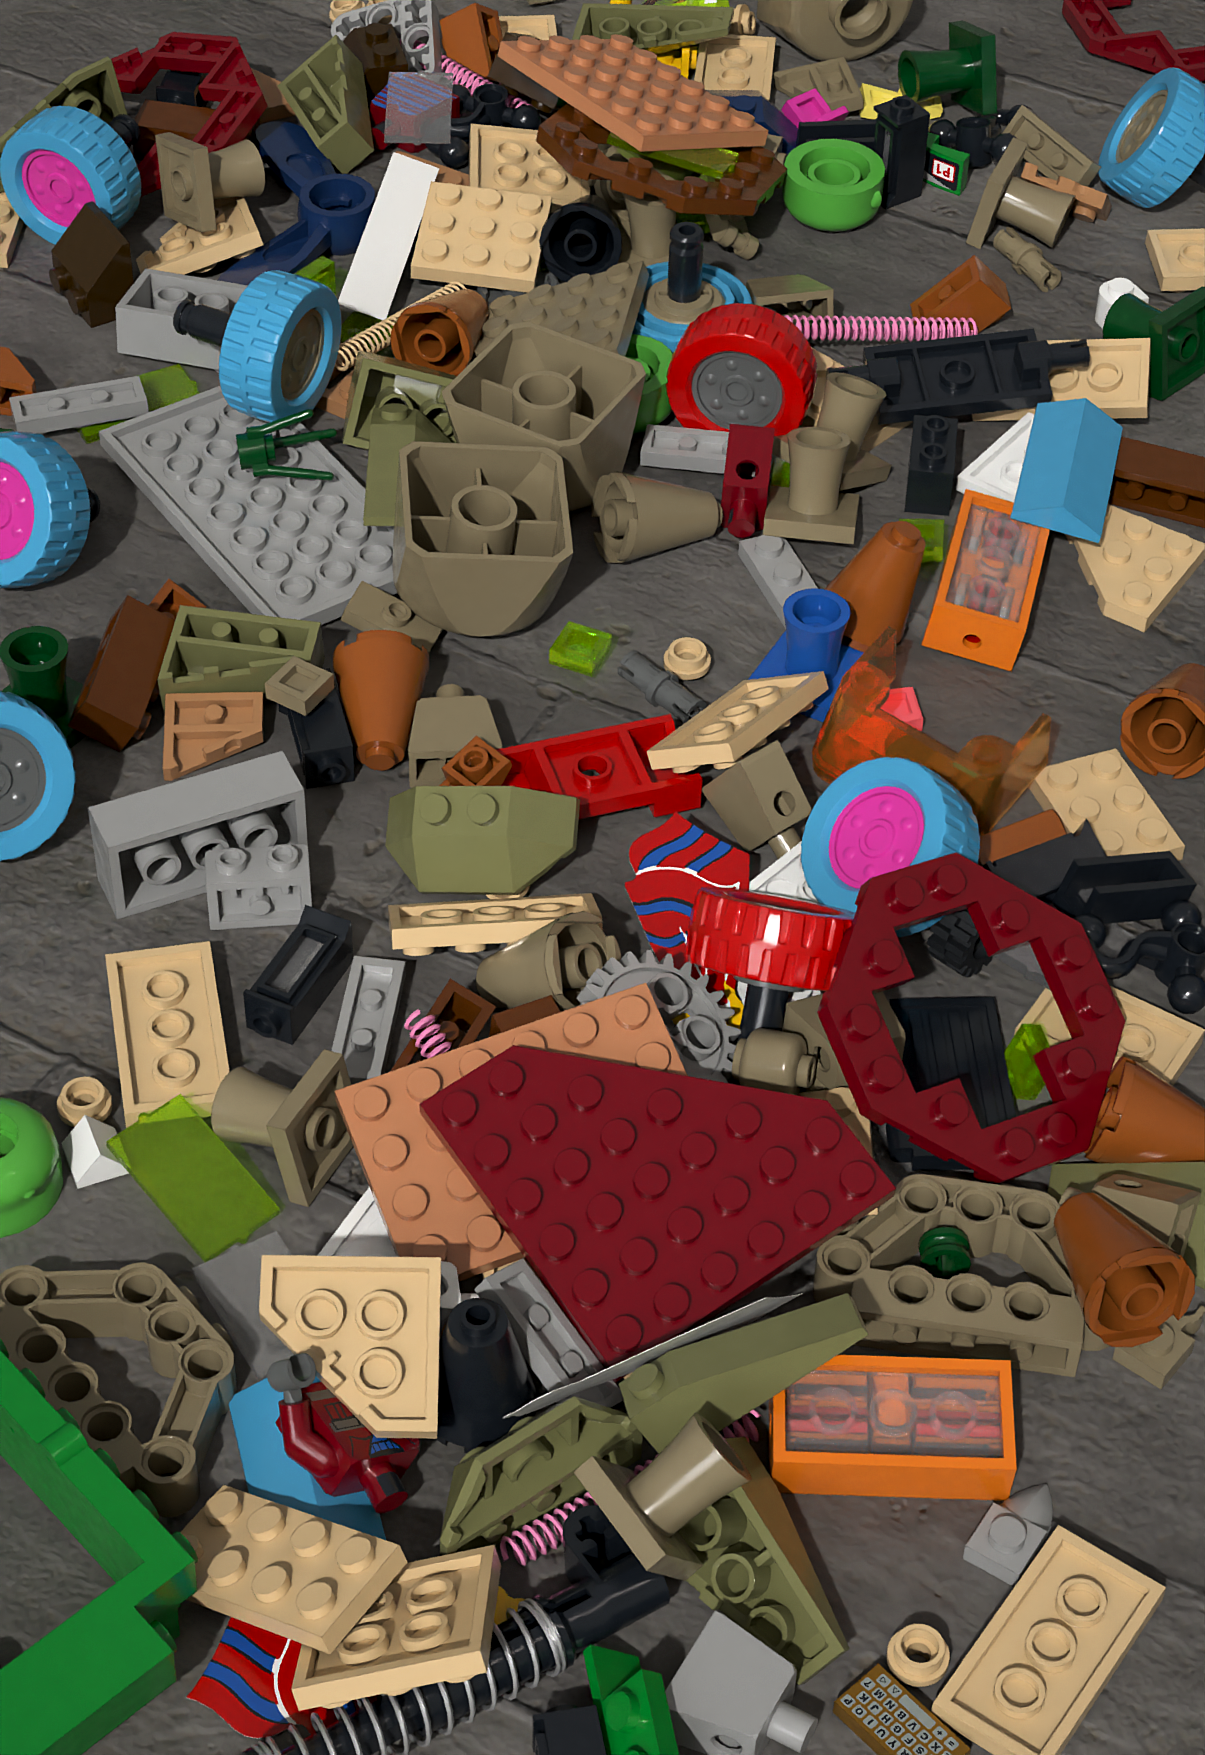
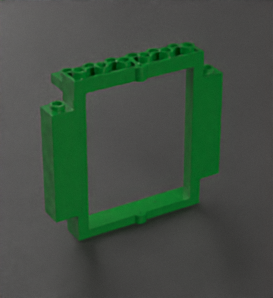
(122, 1643)

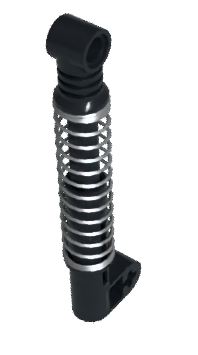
(534, 1641)

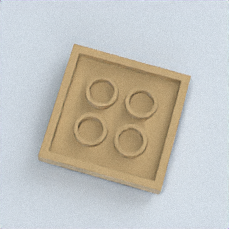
(515, 162)
(480, 237)
(419, 1632)

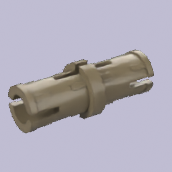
(1027, 259)

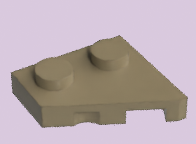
(830, 78)

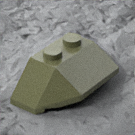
(479, 837)
(532, 1471)

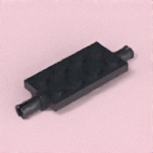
(965, 373)

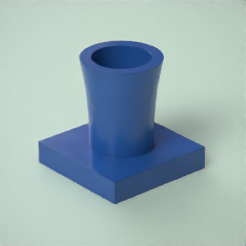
(812, 644)

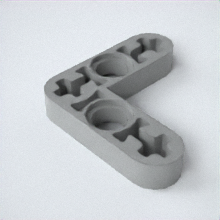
(405, 27)

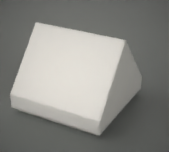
(88, 1155)

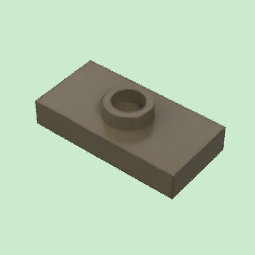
(378, 610)

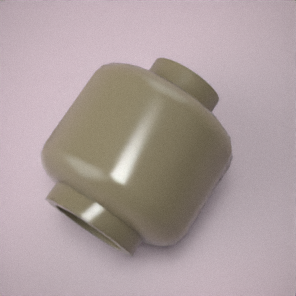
(773, 1062)

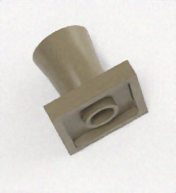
(196, 178)
(1019, 202)
(647, 231)
(849, 408)
(812, 502)
(296, 1122)
(666, 1495)

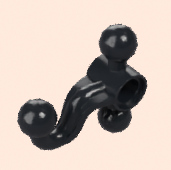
(488, 107)
(977, 135)
(1172, 954)

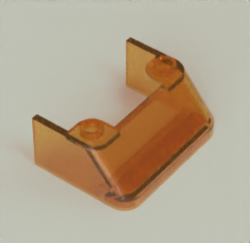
(856, 730)

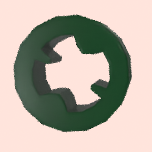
(944, 1252)

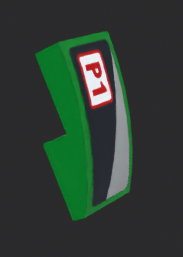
(945, 166)

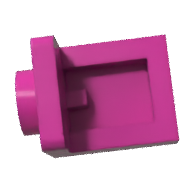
(811, 108)

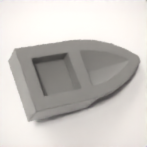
(1012, 1534)

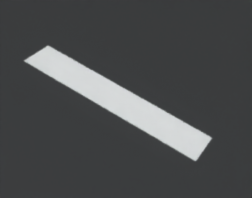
(388, 237)

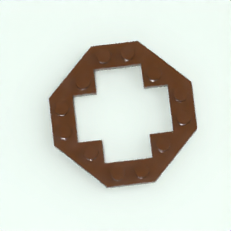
(573, 143)

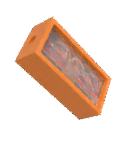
(986, 583)
(896, 1429)

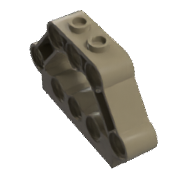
(146, 1306)
(961, 1316)

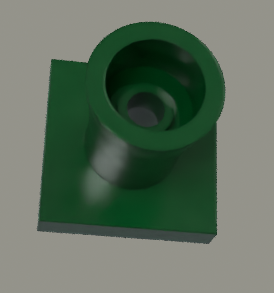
(963, 70)
(1174, 334)
(37, 672)

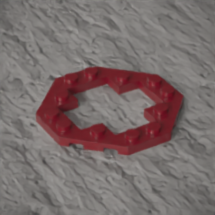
(1142, 50)
(227, 82)
(942, 1115)

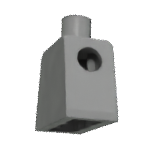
(735, 1695)

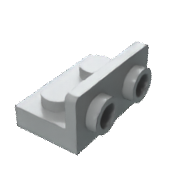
(257, 886)

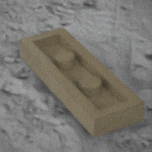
(1050, 149)

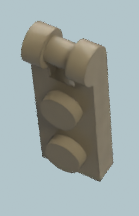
(731, 231)

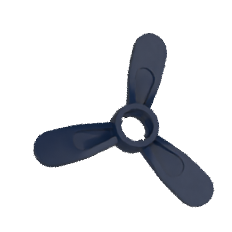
(330, 205)

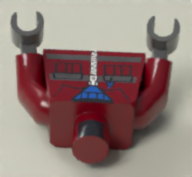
(333, 1443)

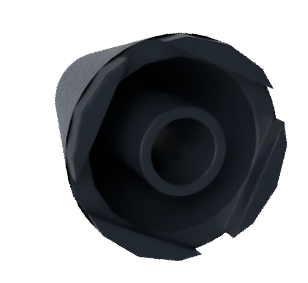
(581, 238)
(480, 1376)

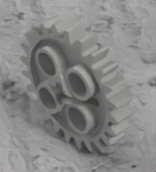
(701, 1039)

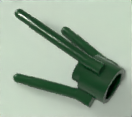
(258, 449)

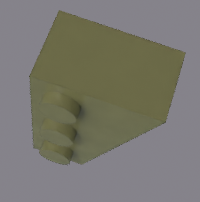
(233, 650)

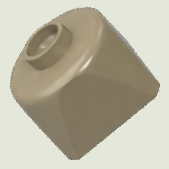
(835, 26)
(551, 394)
(480, 534)

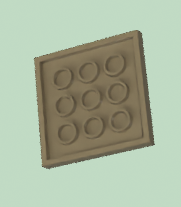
(587, 307)

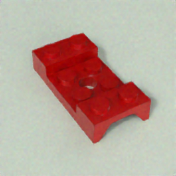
(619, 757)

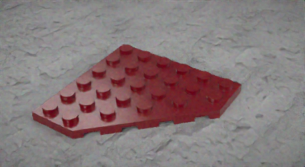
(650, 1188)

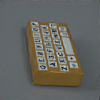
(893, 1719)

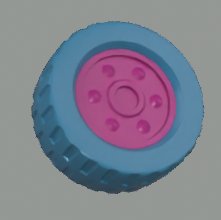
(67, 161)
(41, 509)
(881, 821)

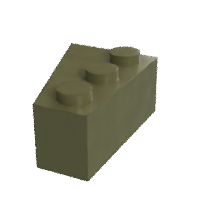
(332, 104)

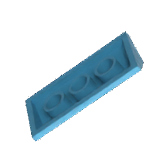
(1068, 468)
(280, 1479)

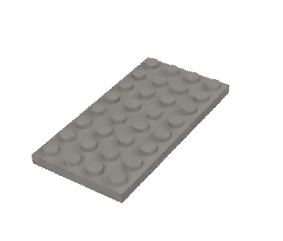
(271, 539)

